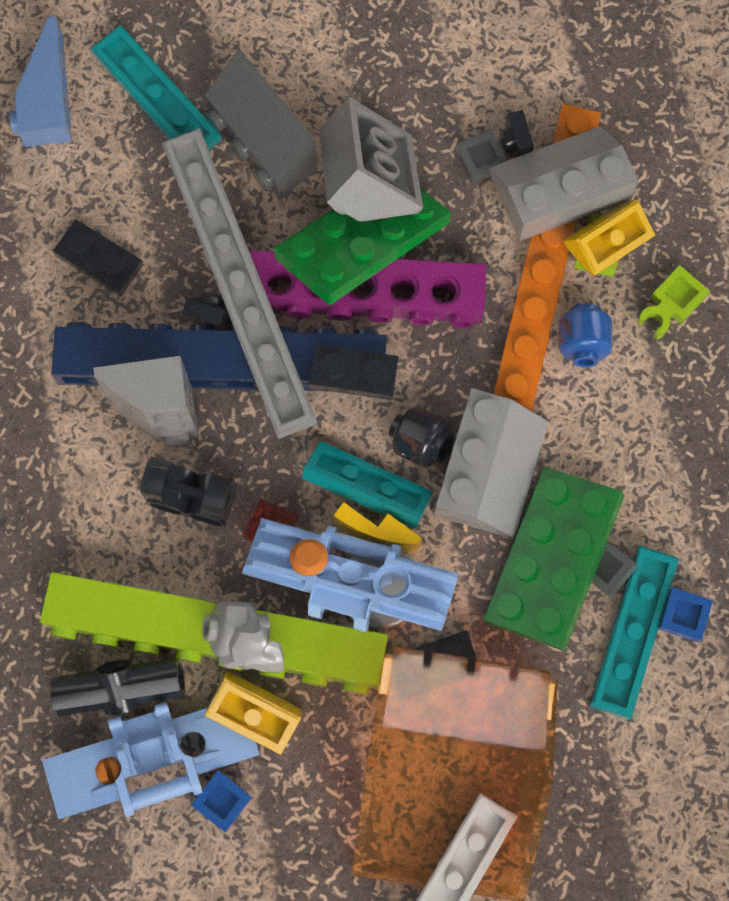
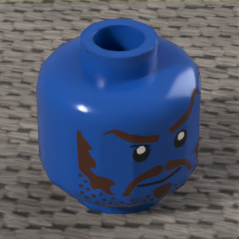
(585, 335)

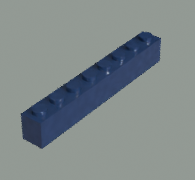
(209, 356)

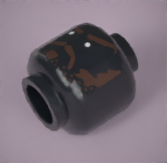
(421, 437)

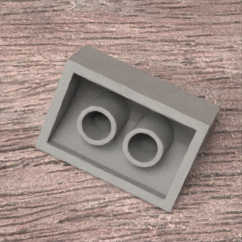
(368, 165)
(564, 182)
(153, 397)
(491, 464)

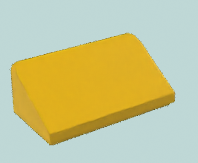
(610, 237)
(254, 712)

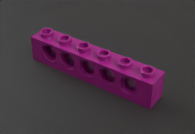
(423, 278)

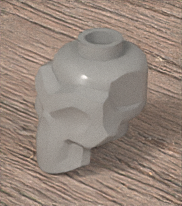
(242, 637)

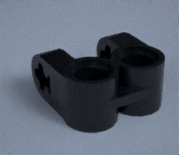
(186, 493)

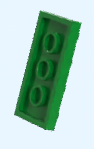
(342, 253)
(554, 558)

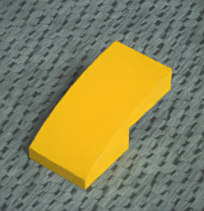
(388, 532)

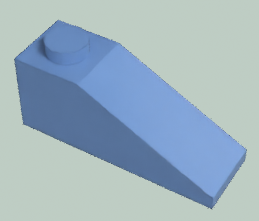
(42, 94)

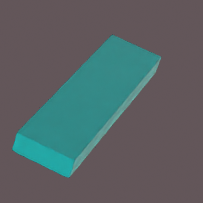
(151, 87)
(634, 633)

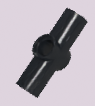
(117, 687)

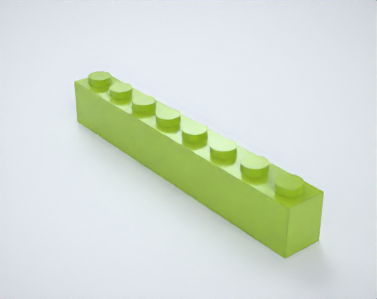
(175, 624)

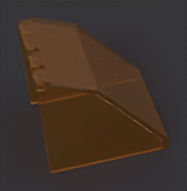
(441, 744)

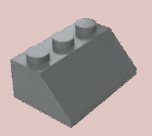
(260, 127)

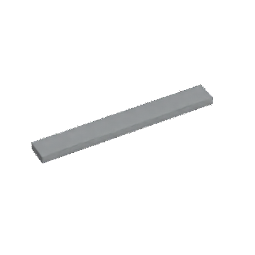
(239, 284)

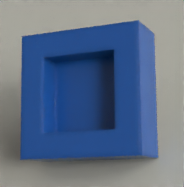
(685, 615)
(221, 801)

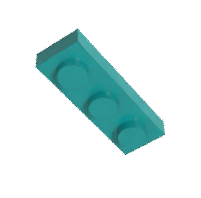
(367, 484)

